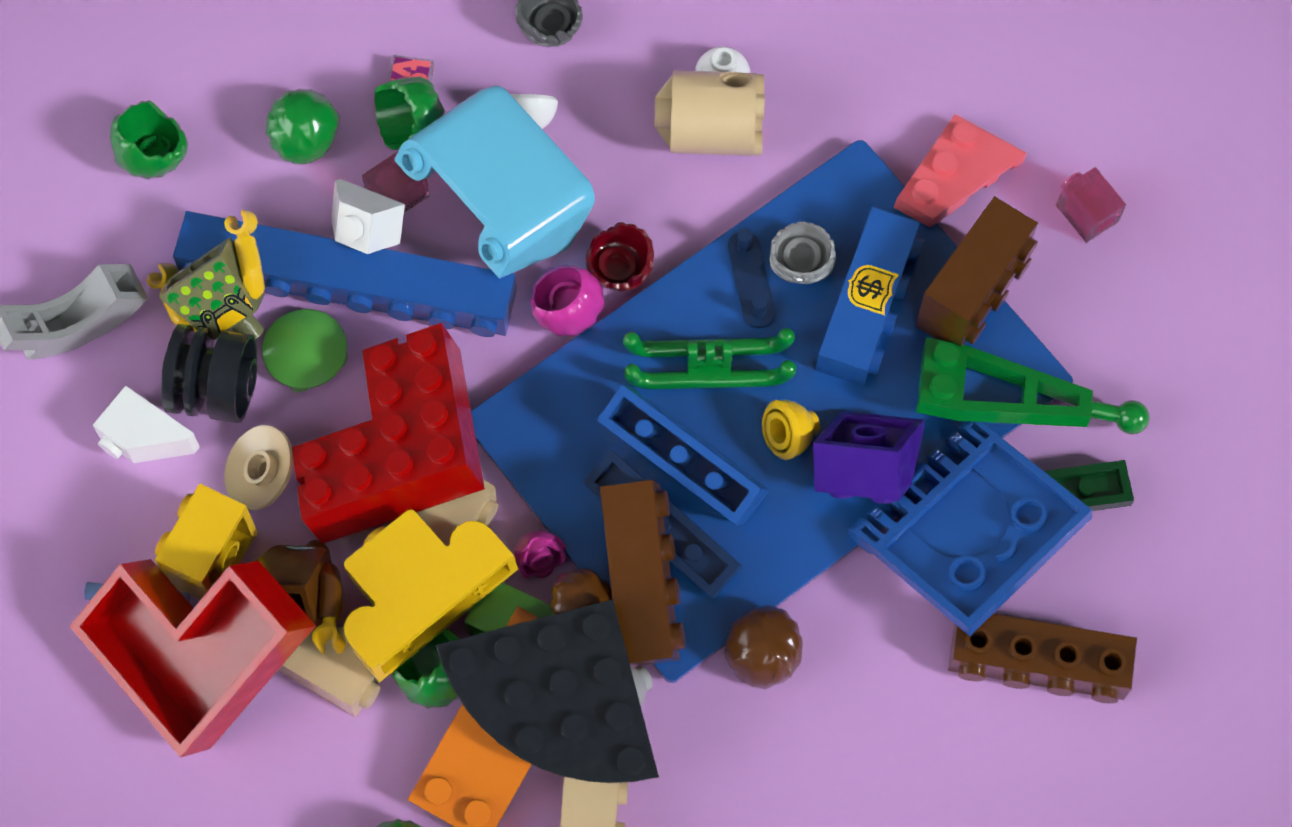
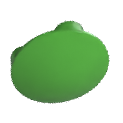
(304, 349)

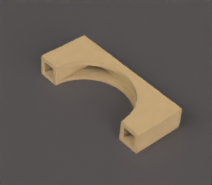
(343, 676)

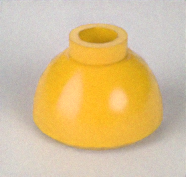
(788, 428)

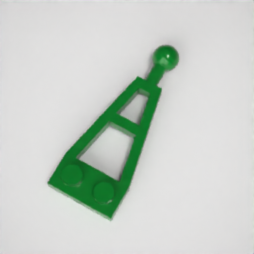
(944, 382)

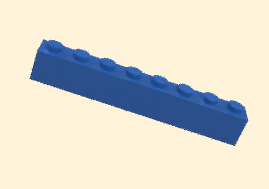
(379, 281)

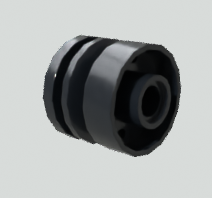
(200, 372)

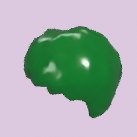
(405, 108)
(301, 126)
(147, 141)
(424, 677)

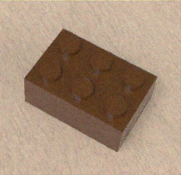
(978, 274)

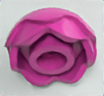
(539, 553)

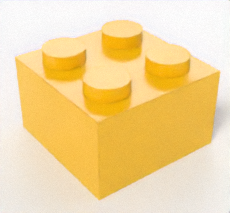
(205, 540)

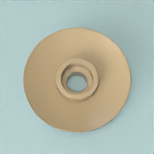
(259, 467)

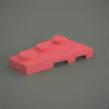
(955, 169)

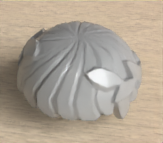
(802, 253)

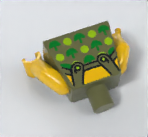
(219, 287)

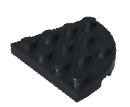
(557, 694)

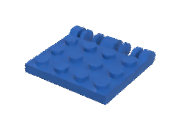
(974, 529)

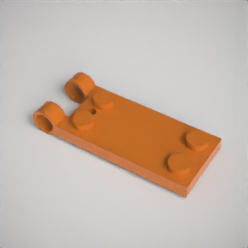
(470, 772)

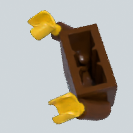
(313, 584)

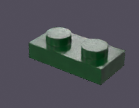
(1097, 485)

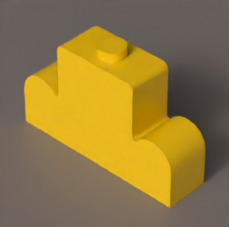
(418, 586)

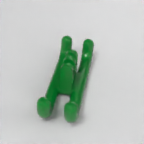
(709, 362)

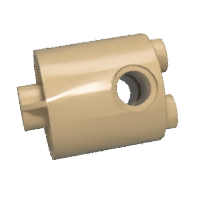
(711, 112)

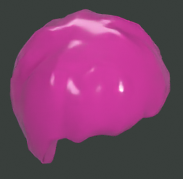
(567, 300)

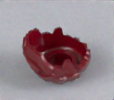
(620, 257)

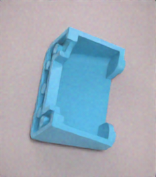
(506, 175)

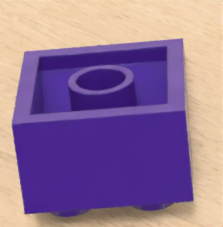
(867, 456)

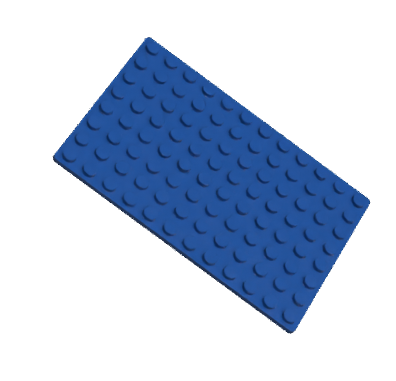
(549, 438)

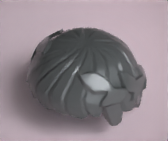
(549, 21)

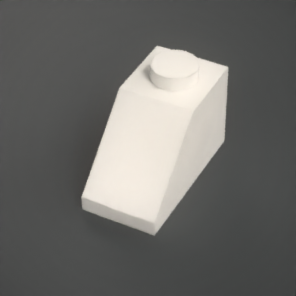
(365, 218)
(141, 430)

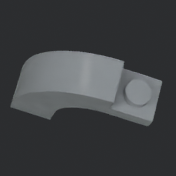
(76, 318)

